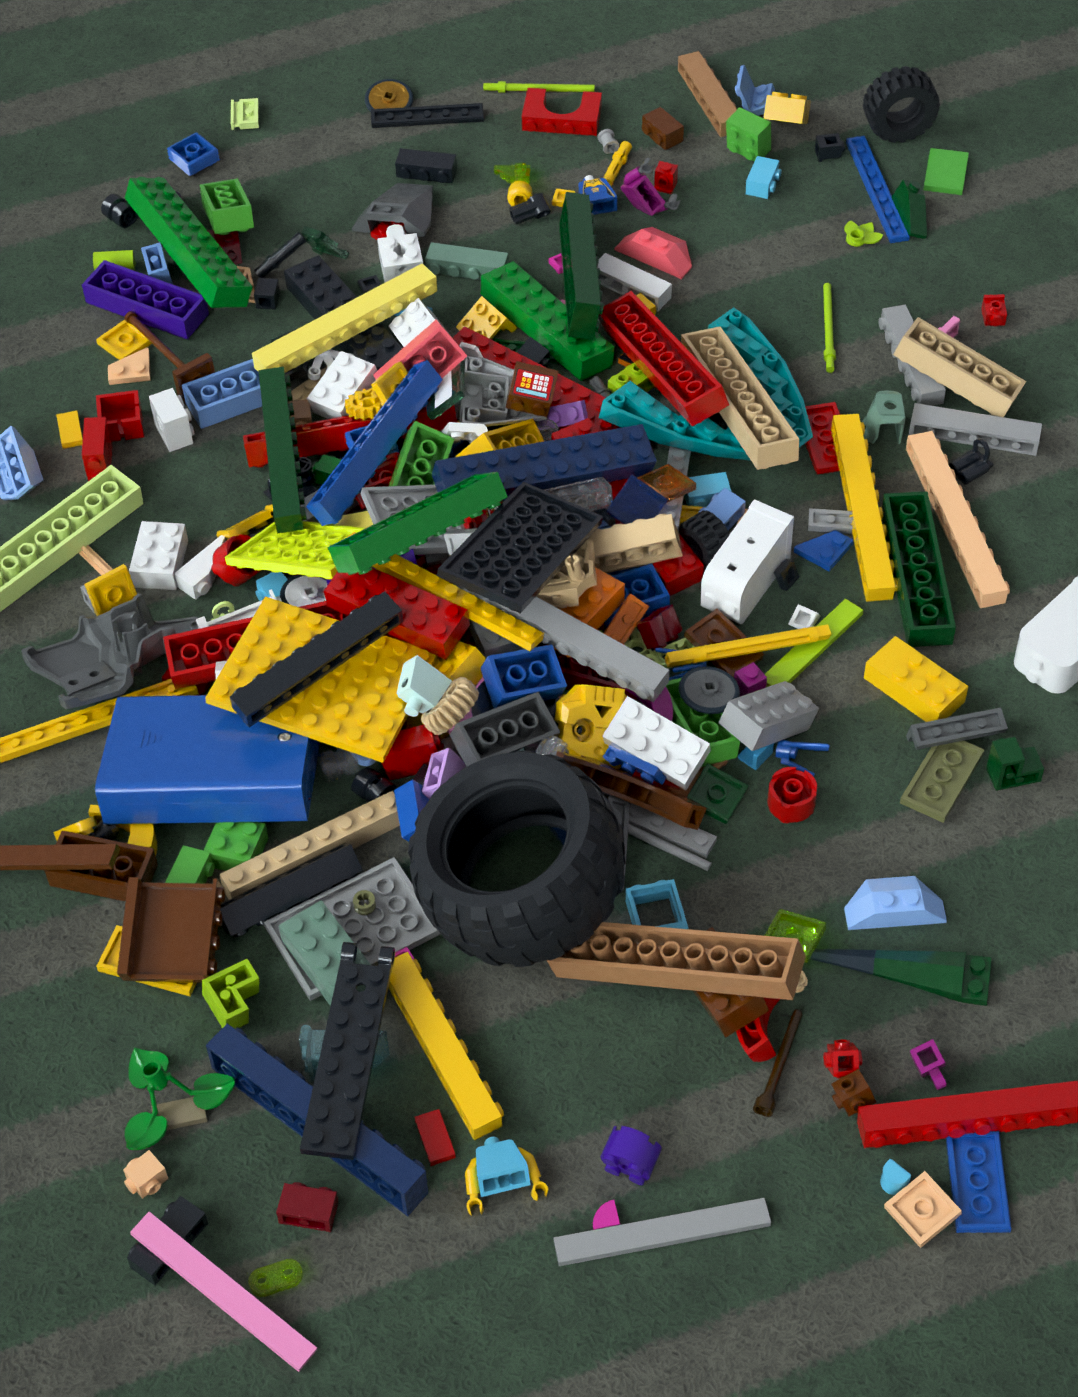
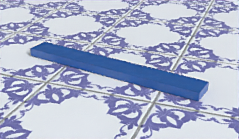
(877, 189)

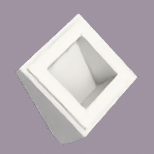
(803, 617)

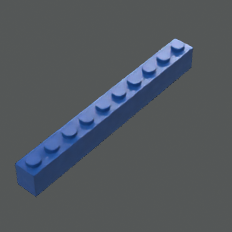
(374, 444)

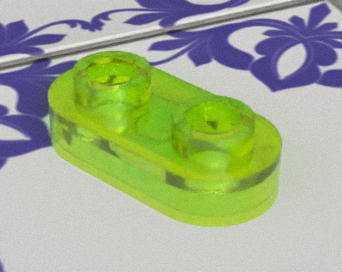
(275, 1278)

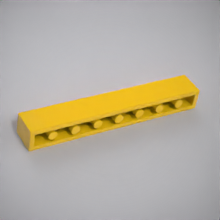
(443, 1048)

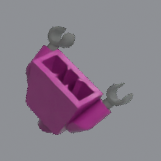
(642, 192)

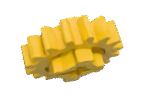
(363, 404)

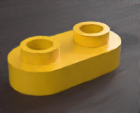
(82, 827)

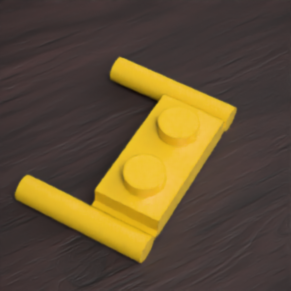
(257, 520)

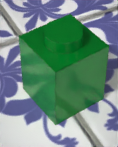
(324, 468)

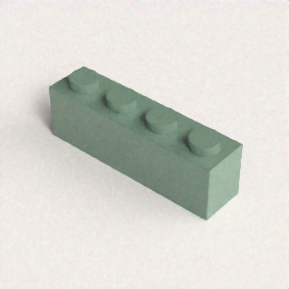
(463, 261)

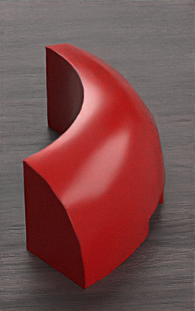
(754, 1035)

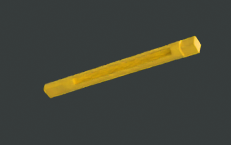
(747, 645)

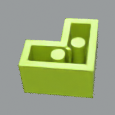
(227, 992)

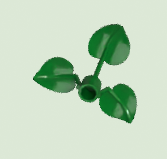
(149, 1071)

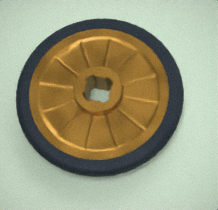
(388, 94)

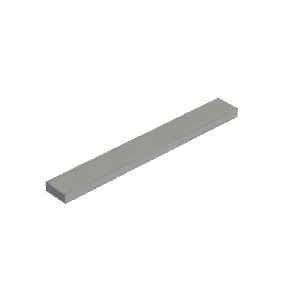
(661, 1231)

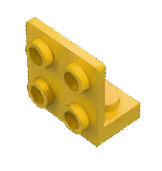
(485, 320)

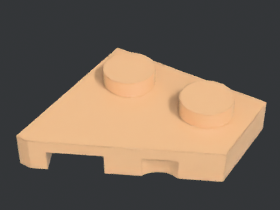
(130, 369)

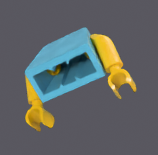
(500, 1168)

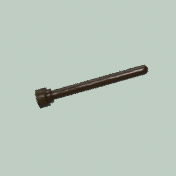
(765, 1103)

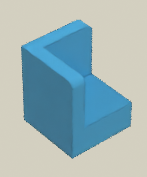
(757, 757)

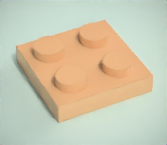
(922, 1209)

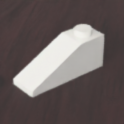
(197, 575)

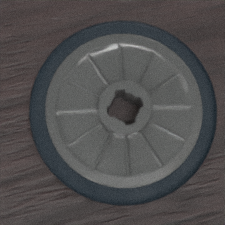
(708, 689)

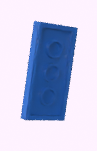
(978, 1183)

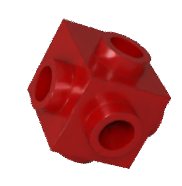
(845, 1066)

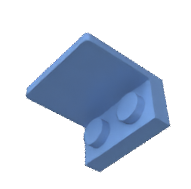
(752, 97)

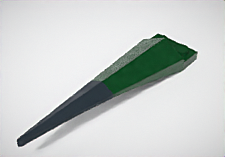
(942, 973)

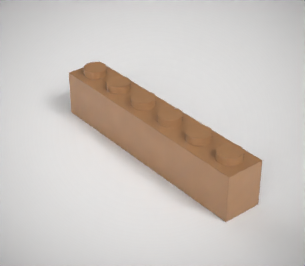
(706, 90)

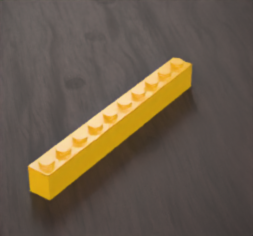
(863, 500)

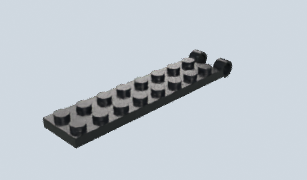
(347, 1056)

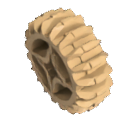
(451, 707)

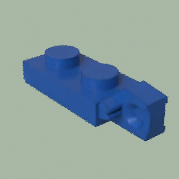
(634, 764)

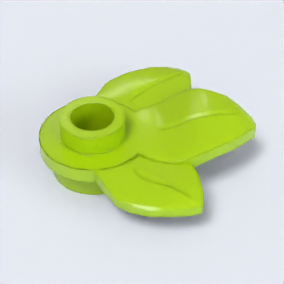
(861, 234)

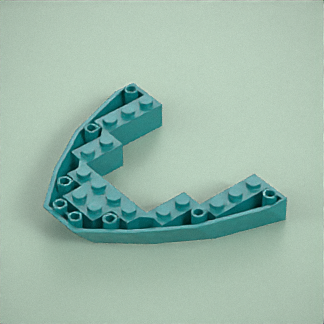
(634, 406)

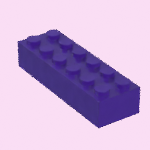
(151, 299)

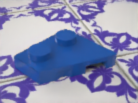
(825, 549)

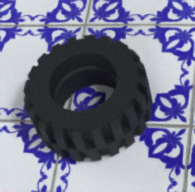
(896, 86)

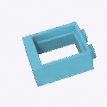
(653, 892)

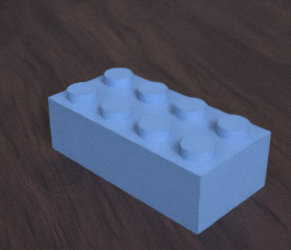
(223, 394)

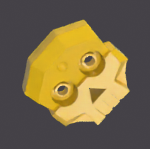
(579, 709)

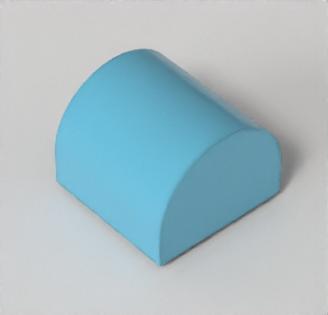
(894, 1177)

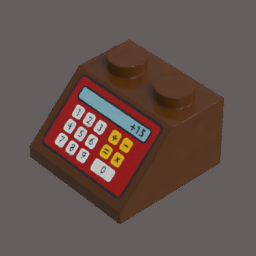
(531, 389)

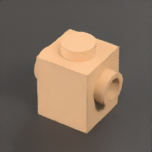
(145, 1175)

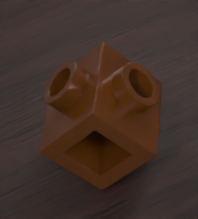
(852, 1092)

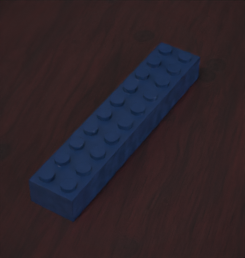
(556, 462)
(288, 1097)

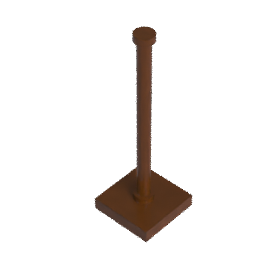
(184, 373)

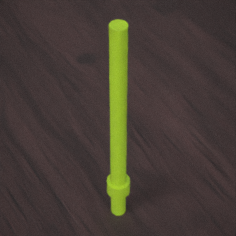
(502, 87)
(829, 352)

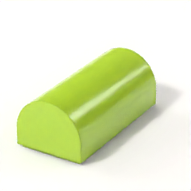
(122, 258)

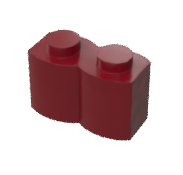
(660, 627)

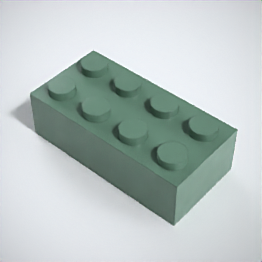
(316, 944)

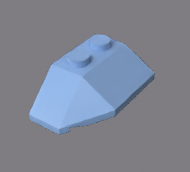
(17, 466)
(893, 904)

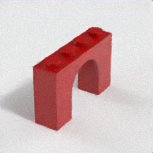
(582, 121)

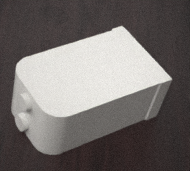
(747, 562)
(1050, 644)

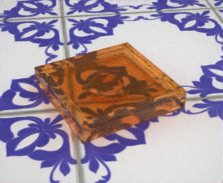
(668, 482)

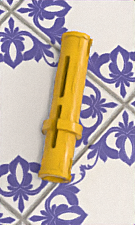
(619, 159)

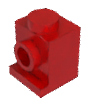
(666, 177)
(994, 310)

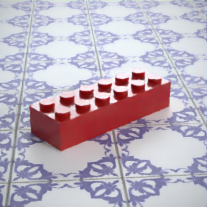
(427, 619)

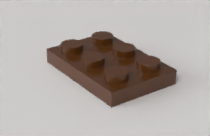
(717, 629)

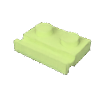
(245, 113)

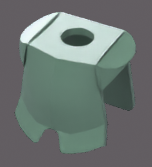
(879, 414)

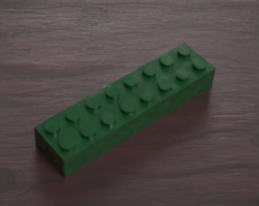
(918, 569)

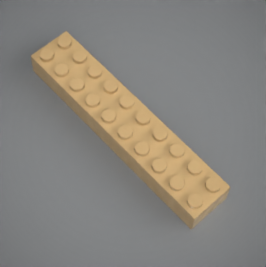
(750, 412)

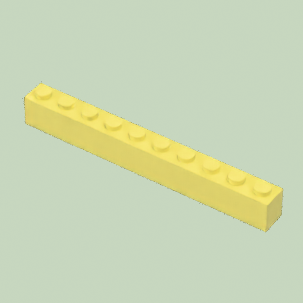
(347, 320)

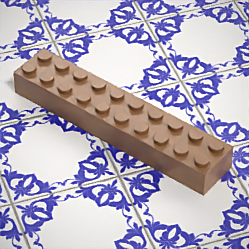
(686, 960)

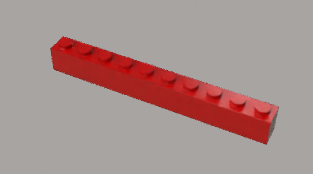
(329, 435)
(968, 1113)

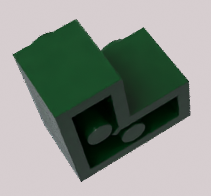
(1013, 766)

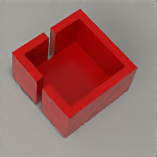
(122, 414)

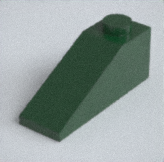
(911, 206)

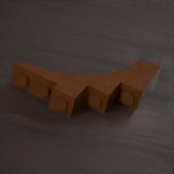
(639, 792)

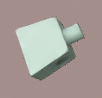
(421, 686)

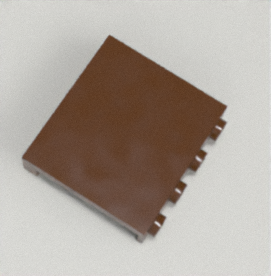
(170, 931)

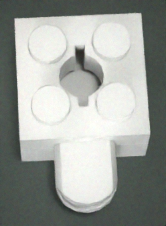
(398, 252)

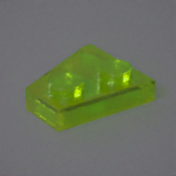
(514, 173)

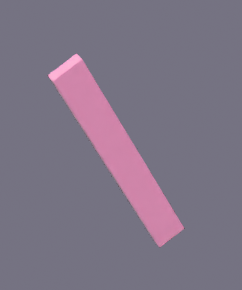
(224, 1291)

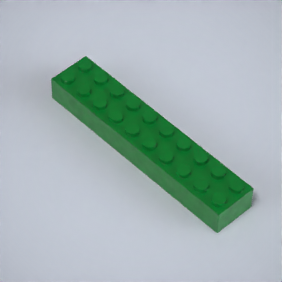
(188, 242)

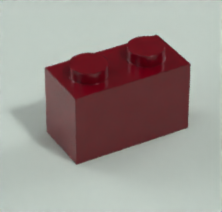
(307, 1206)

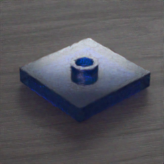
(636, 502)

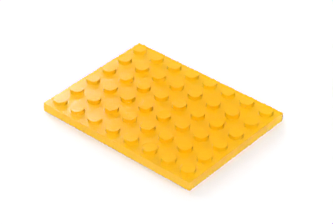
(346, 708)

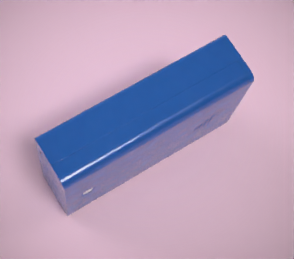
(200, 765)

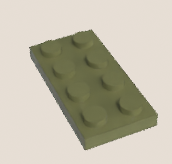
(942, 779)

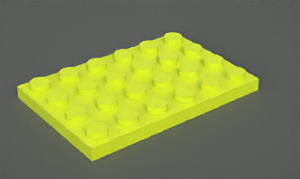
(292, 552)

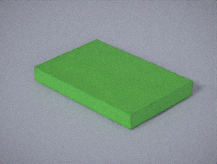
(946, 171)

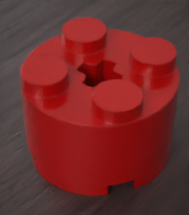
(231, 574)
(792, 795)

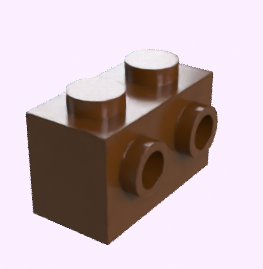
(662, 128)

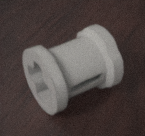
(606, 138)

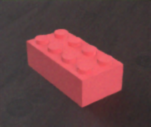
(431, 345)

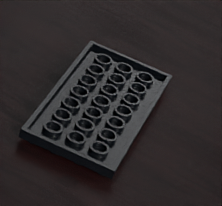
(520, 547)

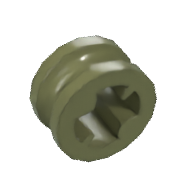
(361, 896)

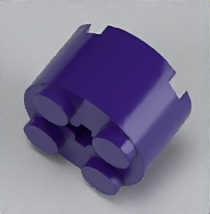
(630, 1154)

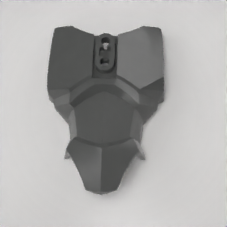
(105, 652)

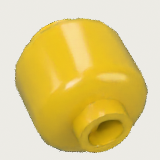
(519, 192)

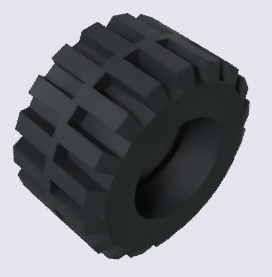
(704, 535)

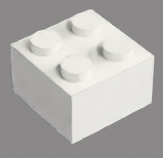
(172, 419)

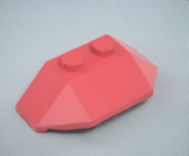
(657, 250)

